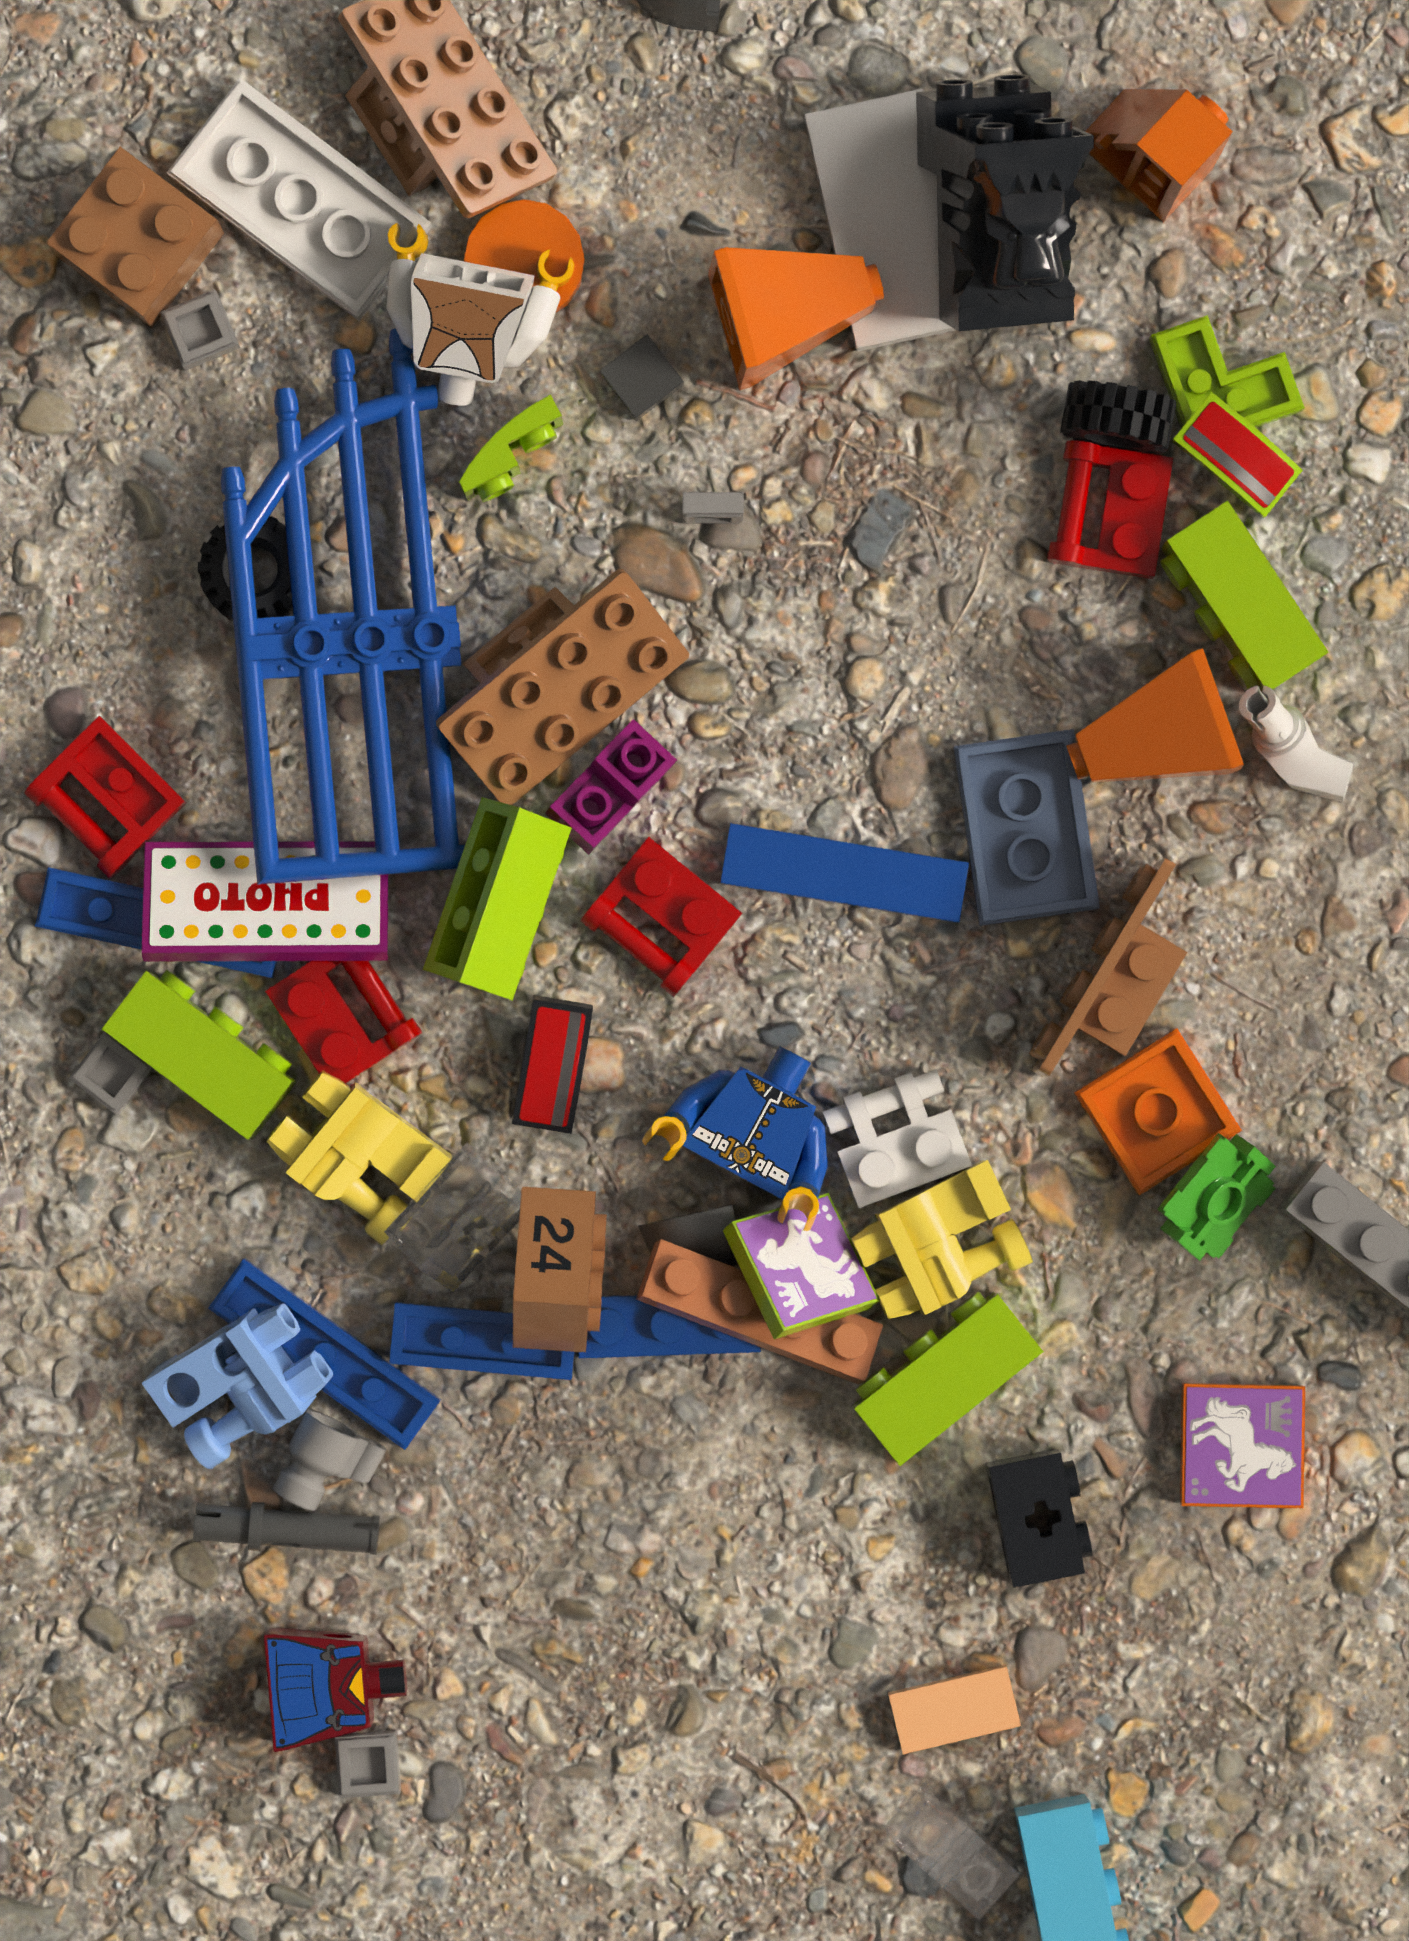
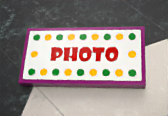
(208, 907)

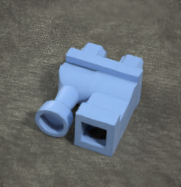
(251, 1369)

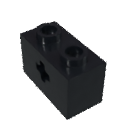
(1015, 1488)

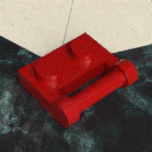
(1130, 513)
(119, 782)
(675, 901)
(327, 1024)

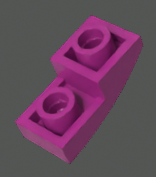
(611, 786)

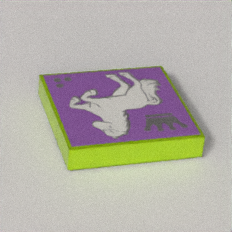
(801, 1274)

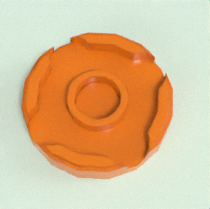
(519, 233)

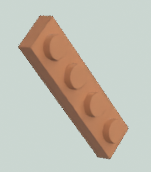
(722, 1300)

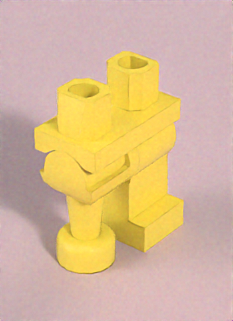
(349, 1140)
(925, 1245)

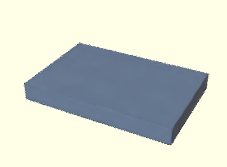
(1025, 828)

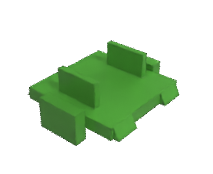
(1216, 1196)

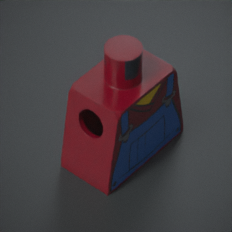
(324, 1684)

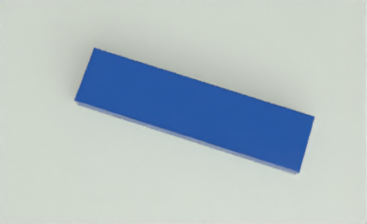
(844, 873)
(108, 914)
(361, 1376)

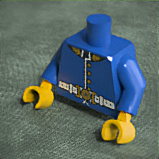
(754, 1130)

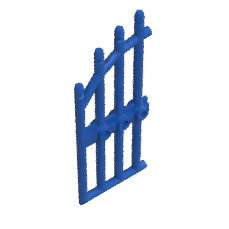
(346, 642)

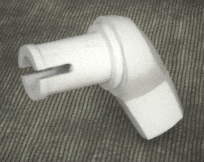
(1290, 748)

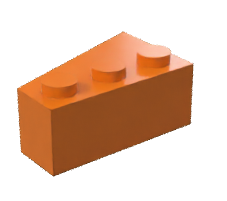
(1159, 144)

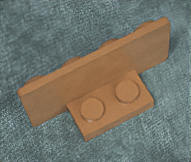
(440, 105)
(558, 682)
(1123, 983)

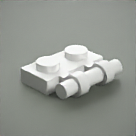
(906, 1155)

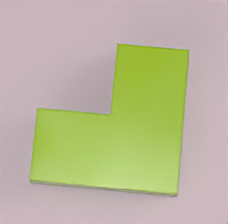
(1195, 367)

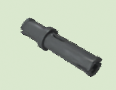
(285, 1528)

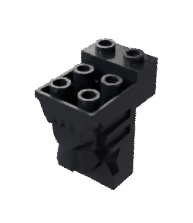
(1001, 200)

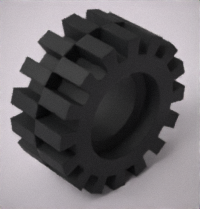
(1118, 416)
(214, 571)

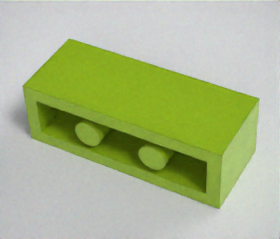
(1241, 600)
(497, 898)
(201, 1052)
(945, 1376)

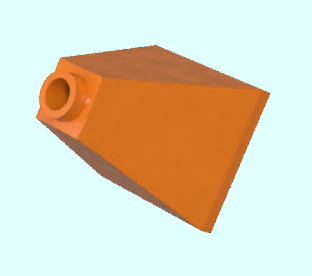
(786, 304)
(1161, 730)

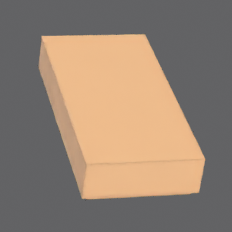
(954, 1709)

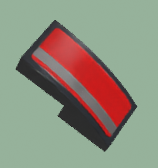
(552, 1064)

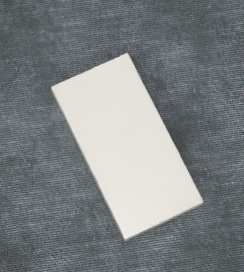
(296, 198)
(882, 210)

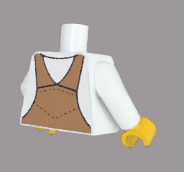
(467, 315)

